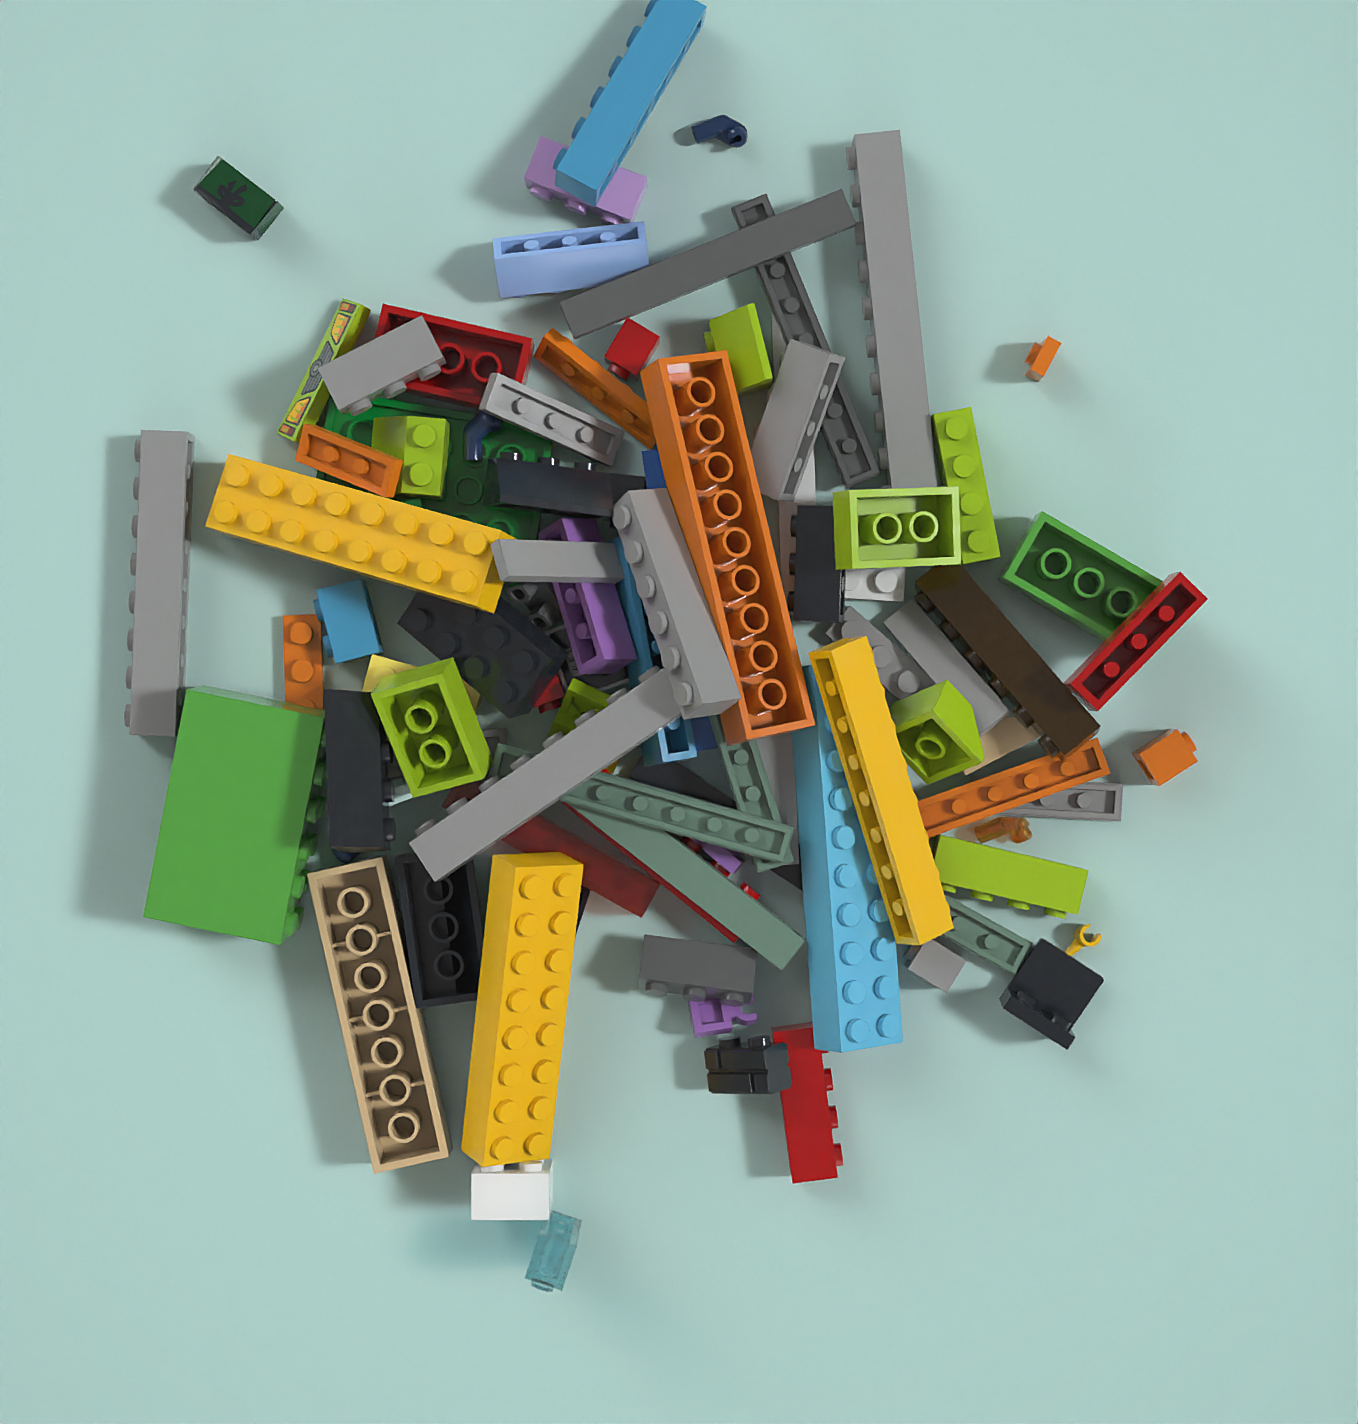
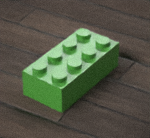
(1076, 577)

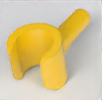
(1080, 942)

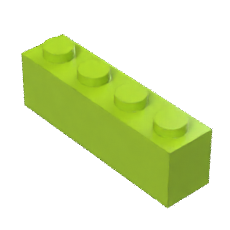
(962, 466)
(1009, 875)

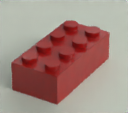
(470, 356)

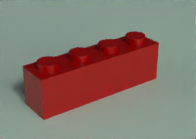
(1135, 641)
(806, 1109)

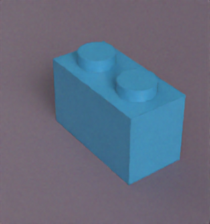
(348, 621)

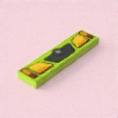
(313, 392)

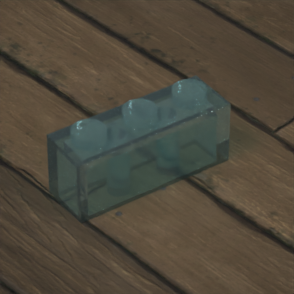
(553, 1252)

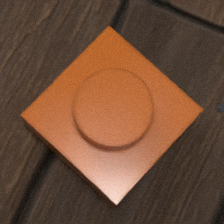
(1041, 357)

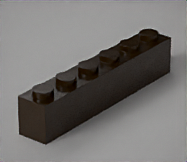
(1007, 659)

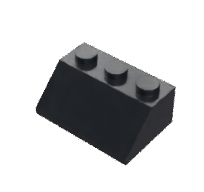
(547, 487)

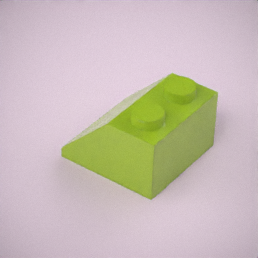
(742, 338)
(422, 446)
(937, 732)

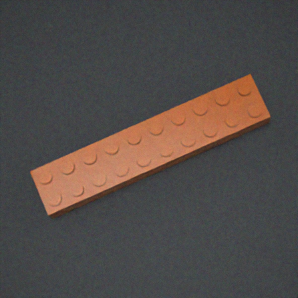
(728, 538)

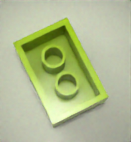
(896, 527)
(432, 727)

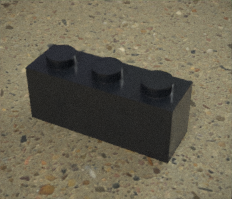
(817, 583)

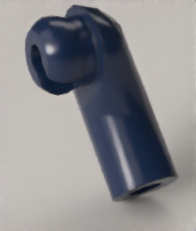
(722, 128)

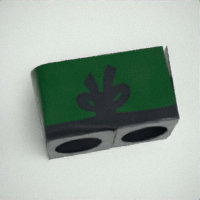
(238, 198)

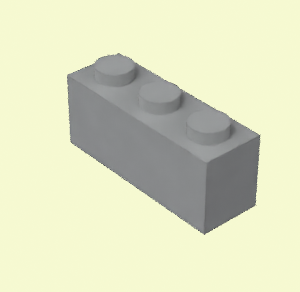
(383, 367)

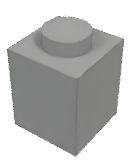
(934, 963)

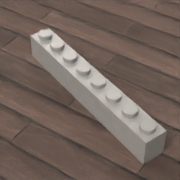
(161, 582)
(547, 776)

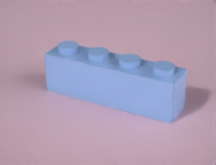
(568, 258)

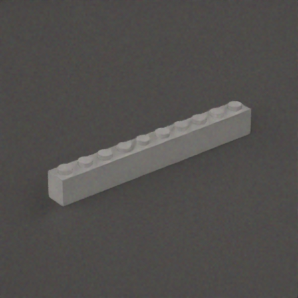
(891, 310)

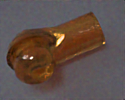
(1002, 826)

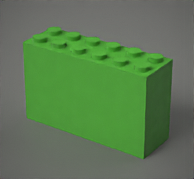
(239, 816)

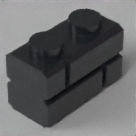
(747, 1066)

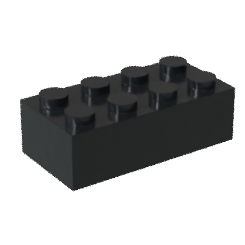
(495, 653)

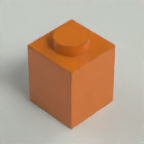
(1166, 756)

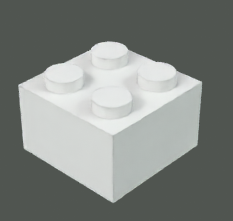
(512, 1191)

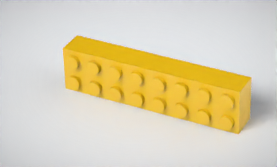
(358, 532)
(521, 1007)

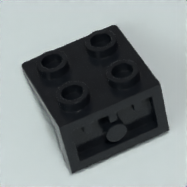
(1051, 992)

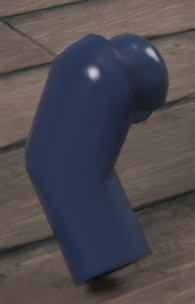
(475, 431)

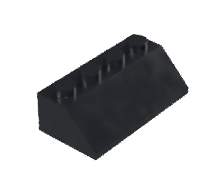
(357, 774)
(441, 932)

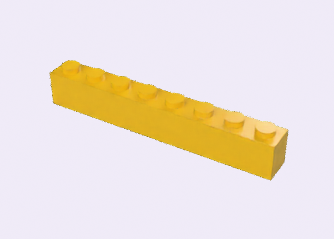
(881, 790)

